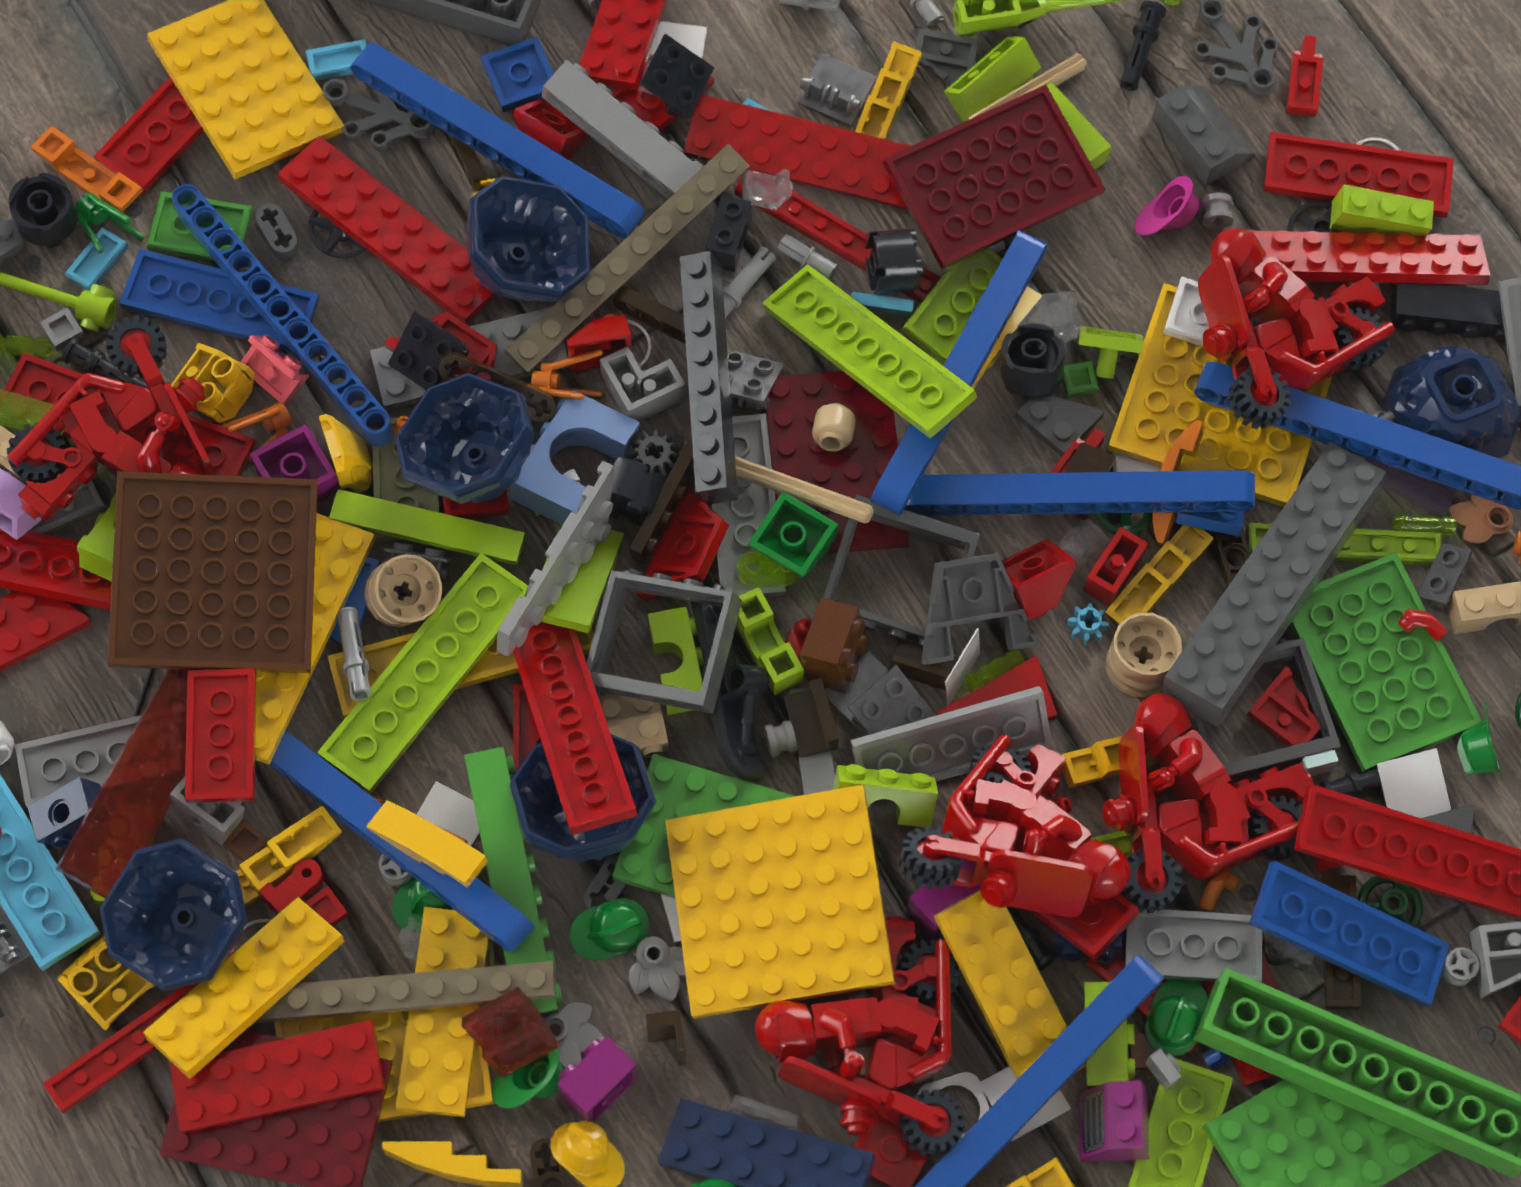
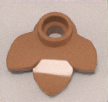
(1477, 516)

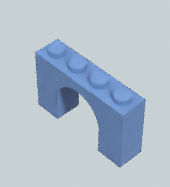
(574, 423)

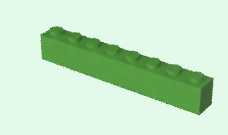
(507, 862)

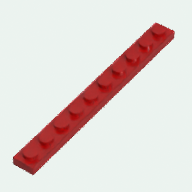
(130, 1044)

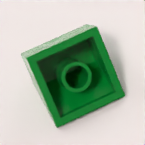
(795, 535)

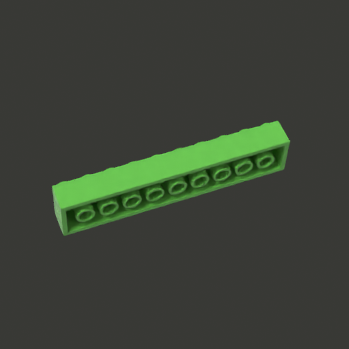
(1364, 1071)

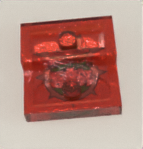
(509, 1032)

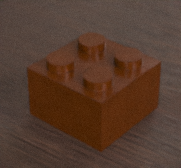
(834, 644)

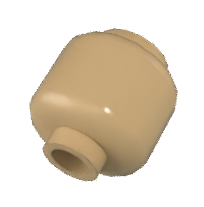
(834, 427)

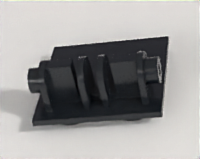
(676, 76)
(421, 350)

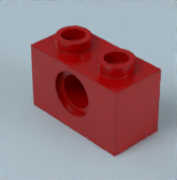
(1115, 566)

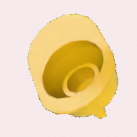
(588, 1154)

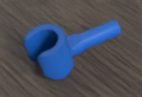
(1215, 1058)

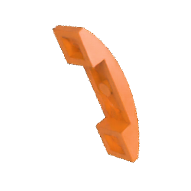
(84, 171)
(1185, 444)

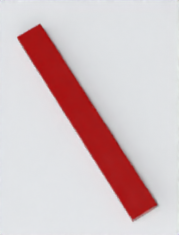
(834, 235)

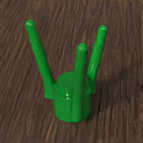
(96, 212)

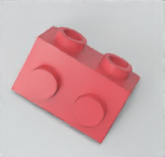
(273, 369)

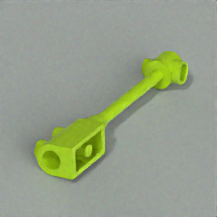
(998, 15)
(93, 307)

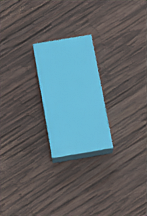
(334, 60)
(93, 266)
(885, 305)

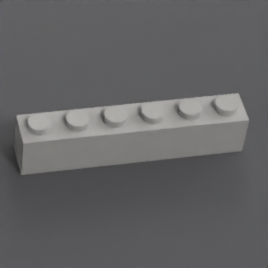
(619, 129)

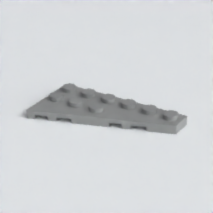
(566, 553)

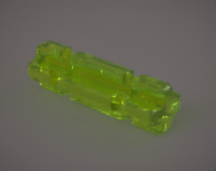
(18, 344)
(1425, 523)
(993, 670)

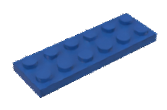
(201, 297)
(1349, 934)

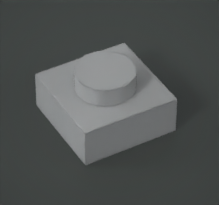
(61, 328)
(1164, 1068)

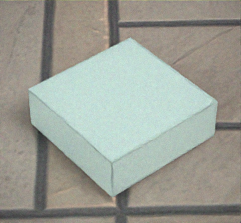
(1320, 762)

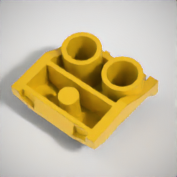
(224, 378)
(349, 454)
(102, 984)

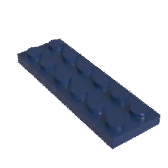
(757, 1153)

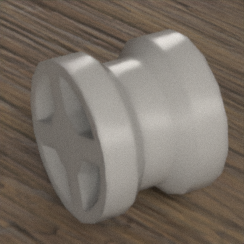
(1217, 210)
(780, 738)
(394, 879)
(1465, 961)

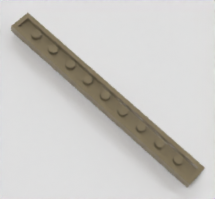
(627, 259)
(411, 991)

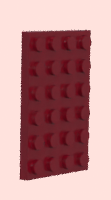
(993, 176)
(847, 471)
(300, 1146)

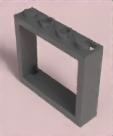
(910, 523)
(662, 585)
(1292, 755)

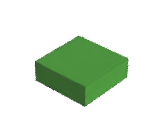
(1080, 379)

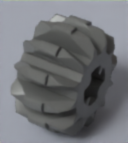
(657, 446)

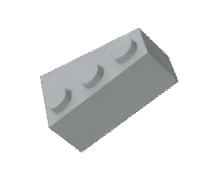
(1498, 954)

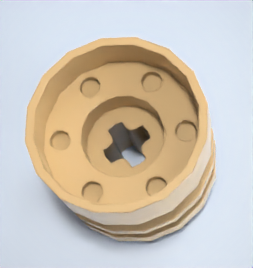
(419, 583)
(1144, 638)

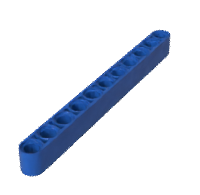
(495, 138)
(287, 326)
(965, 362)
(1381, 441)
(1084, 493)
(357, 808)
(1045, 1076)

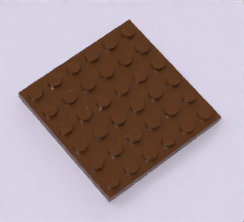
(213, 572)

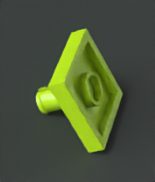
(1109, 343)

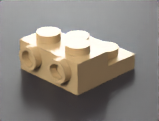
(636, 722)

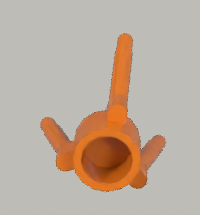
(551, 382)
(273, 418)

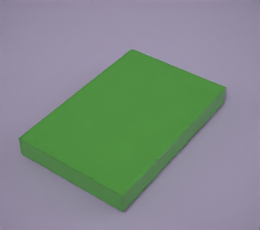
(172, 237)

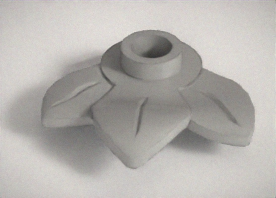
(658, 974)
(575, 1031)

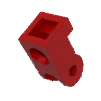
(302, 883)

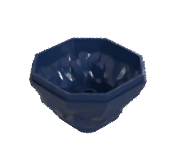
(527, 240)
(1456, 399)
(466, 439)
(545, 820)
(148, 910)

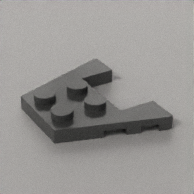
(967, 593)

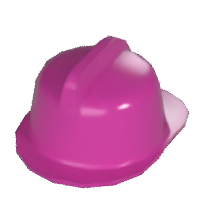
(1170, 209)

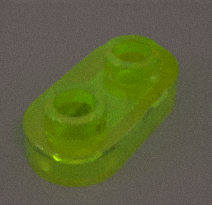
(767, 574)

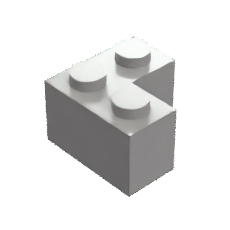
(639, 392)

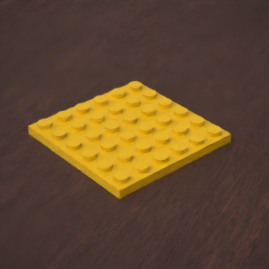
(1163, 404)
(779, 902)

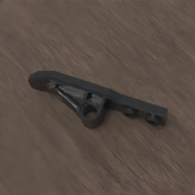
(735, 701)

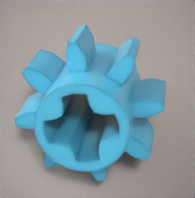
(1096, 624)

